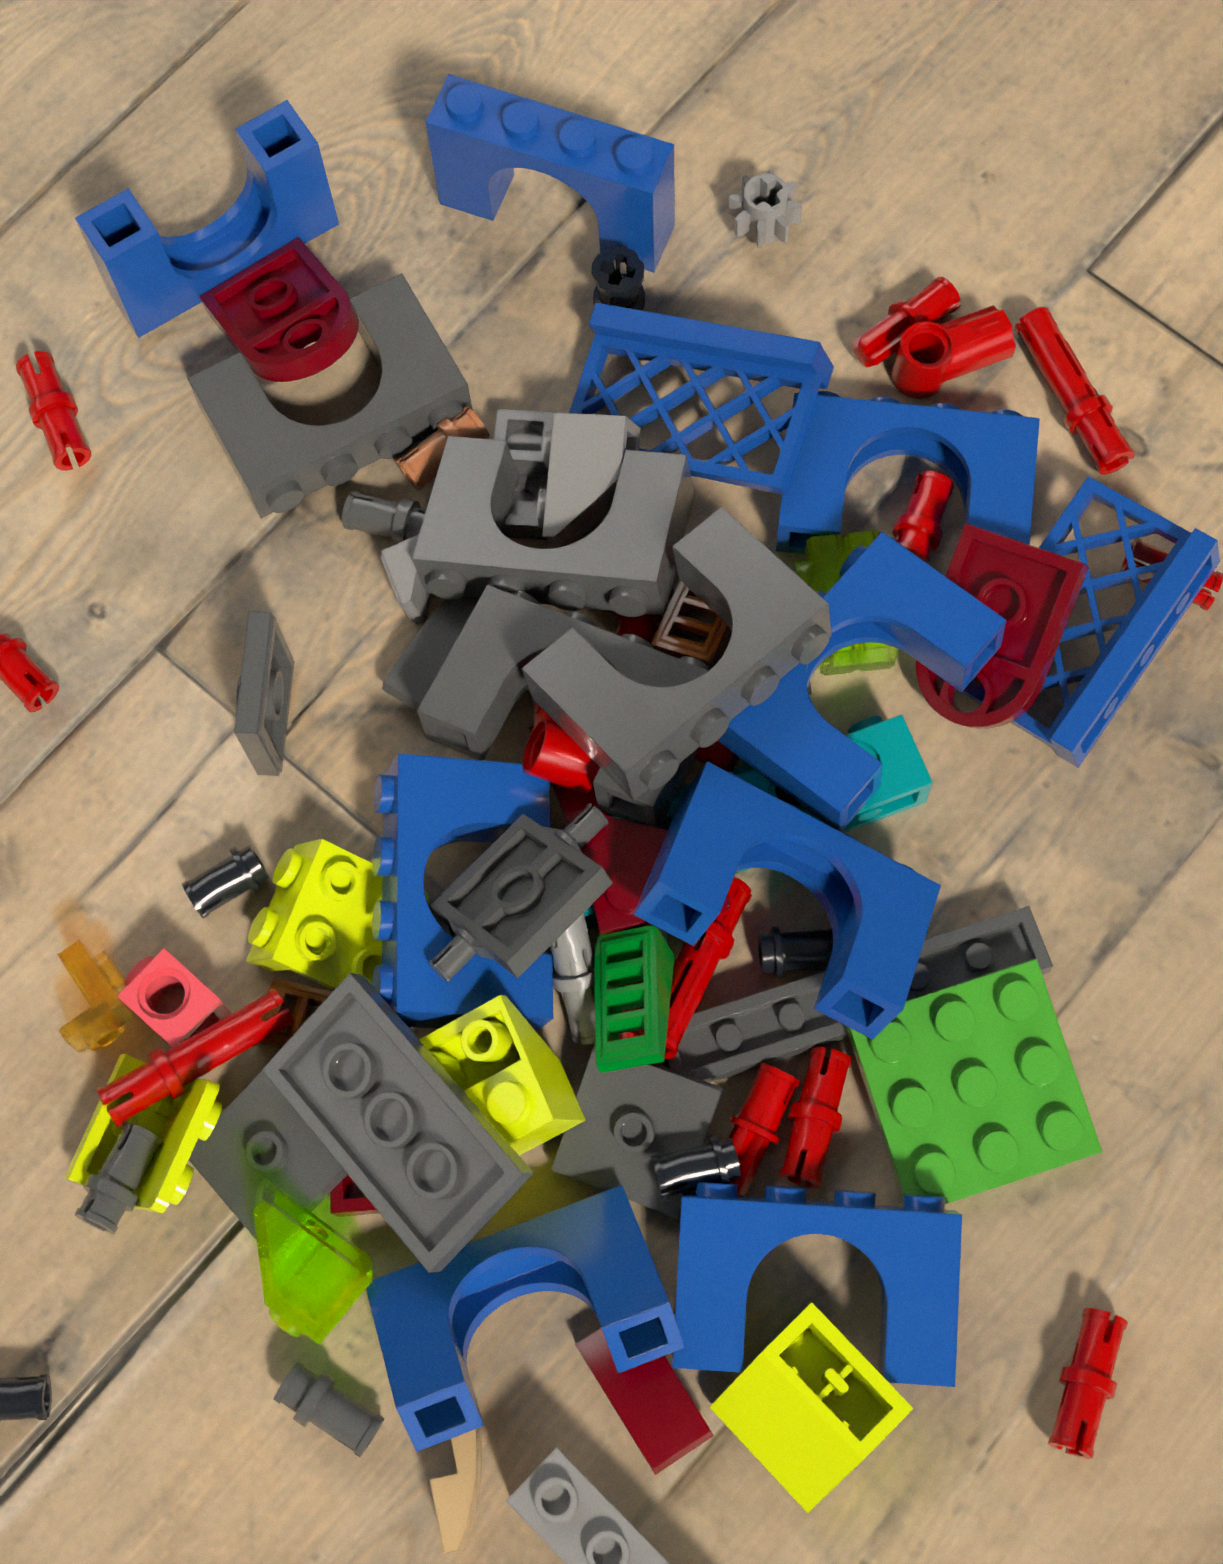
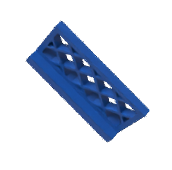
(719, 352)
(1137, 633)

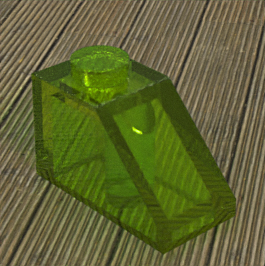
(305, 1265)

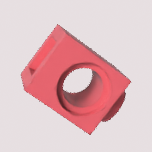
(153, 978)

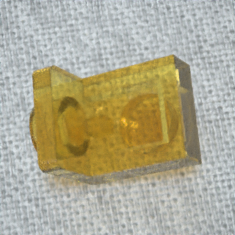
(98, 981)

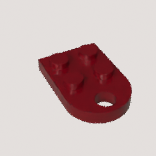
(282, 308)
(1035, 597)

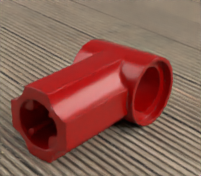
(952, 349)
(556, 756)

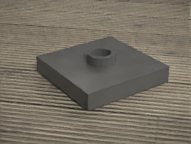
(264, 694)
(631, 1119)
(263, 1139)

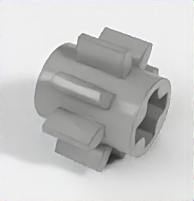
(765, 208)

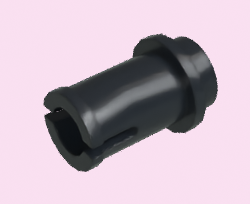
(226, 881)
(794, 950)
(707, 1163)
(25, 1397)

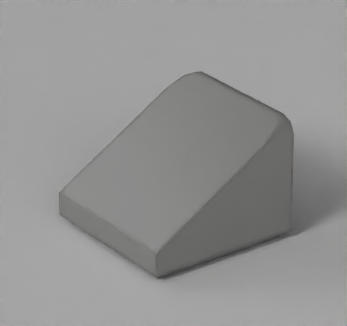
(405, 579)

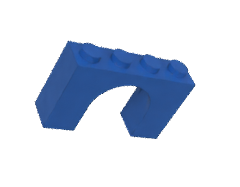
(487, 132)
(164, 276)
(981, 451)
(882, 599)
(424, 808)
(872, 902)
(909, 1246)
(577, 1250)

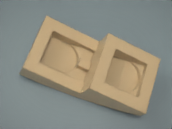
(458, 1494)

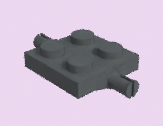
(521, 894)

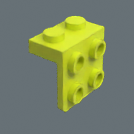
(319, 916)
(175, 1121)

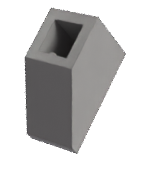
(583, 472)

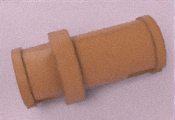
(423, 461)

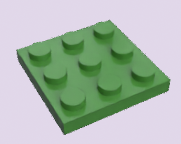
(976, 1087)

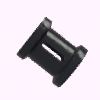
(611, 283)

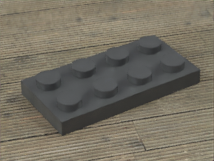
(397, 1122)

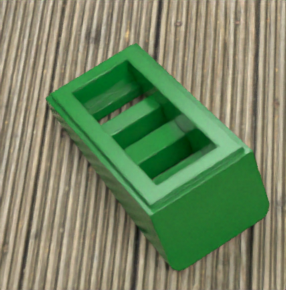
(623, 960)

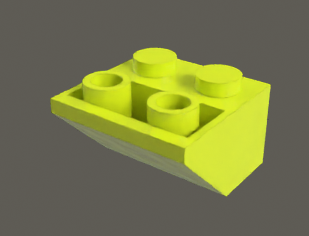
(507, 1073)
(810, 1407)

